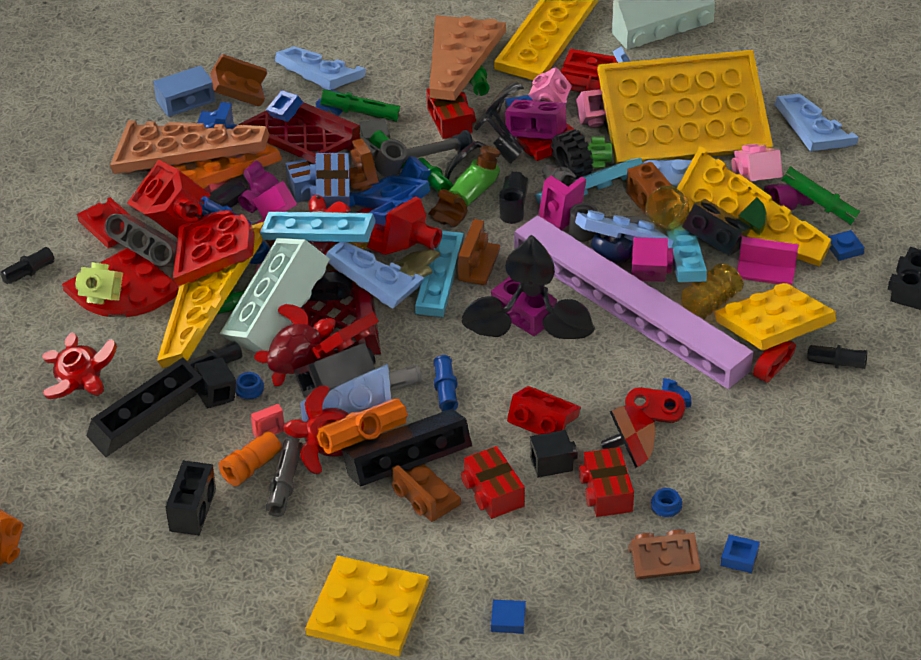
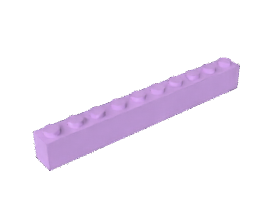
(641, 305)

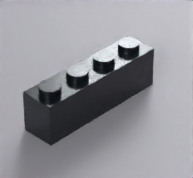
(143, 407)
(407, 447)

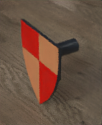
(635, 431)

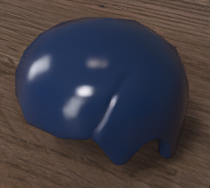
(612, 248)

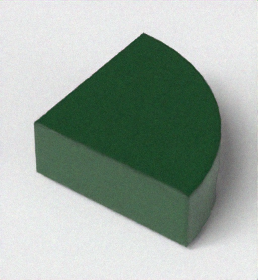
(754, 216)

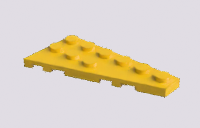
(733, 193)
(197, 307)

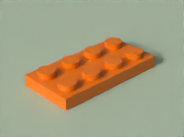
(222, 168)

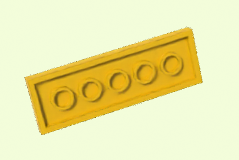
(543, 37)

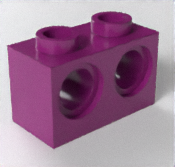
(536, 119)
(527, 311)

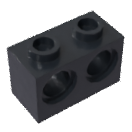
(716, 226)
(907, 282)
(190, 497)

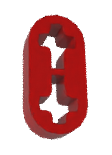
(773, 360)

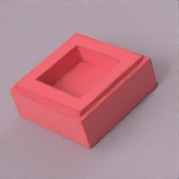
(268, 420)

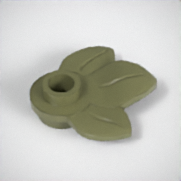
(418, 262)

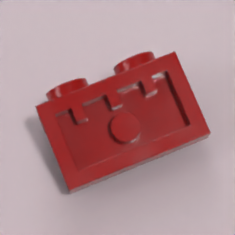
(541, 411)

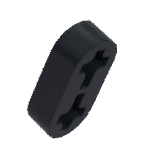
(331, 287)

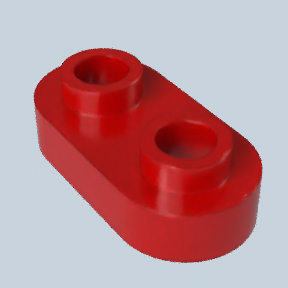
(655, 403)

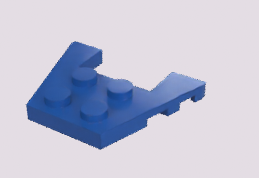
(389, 194)

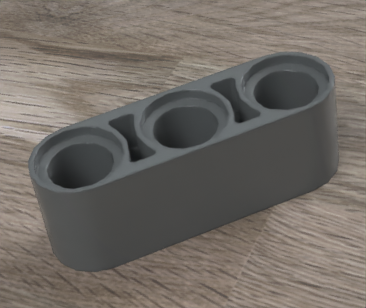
(132, 239)

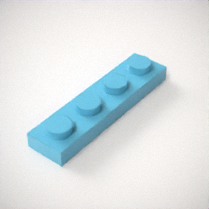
(605, 176)
(318, 226)
(687, 256)
(437, 286)

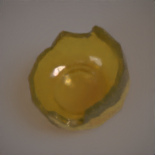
(667, 208)

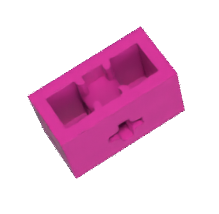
(651, 259)

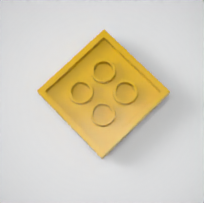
(775, 316)
(367, 605)

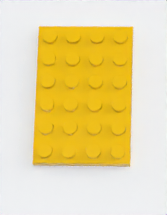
(684, 103)

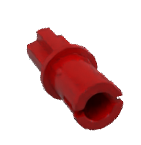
(582, 84)

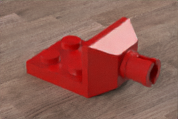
(168, 197)
(403, 229)

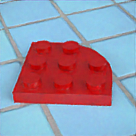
(212, 245)
(142, 287)

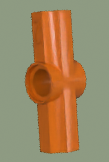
(349, 431)

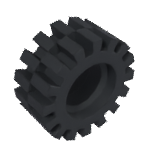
(572, 153)

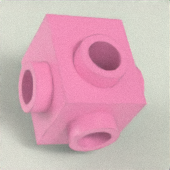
(550, 87)

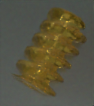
(706, 296)

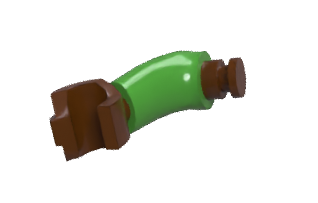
(469, 186)

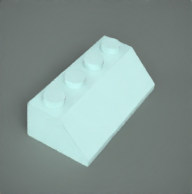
(652, 20)
(282, 279)

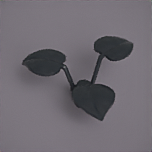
(505, 143)
(534, 269)

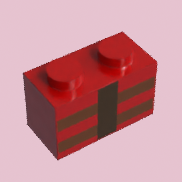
(451, 116)
(493, 482)
(607, 482)

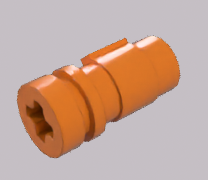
(243, 463)

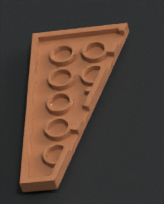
(459, 51)
(183, 143)

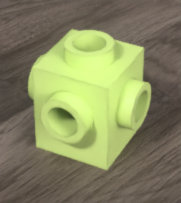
(99, 283)

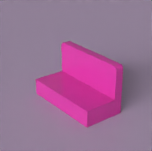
(559, 199)
(274, 200)
(767, 260)

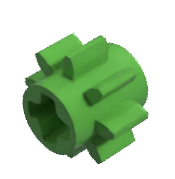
(600, 152)

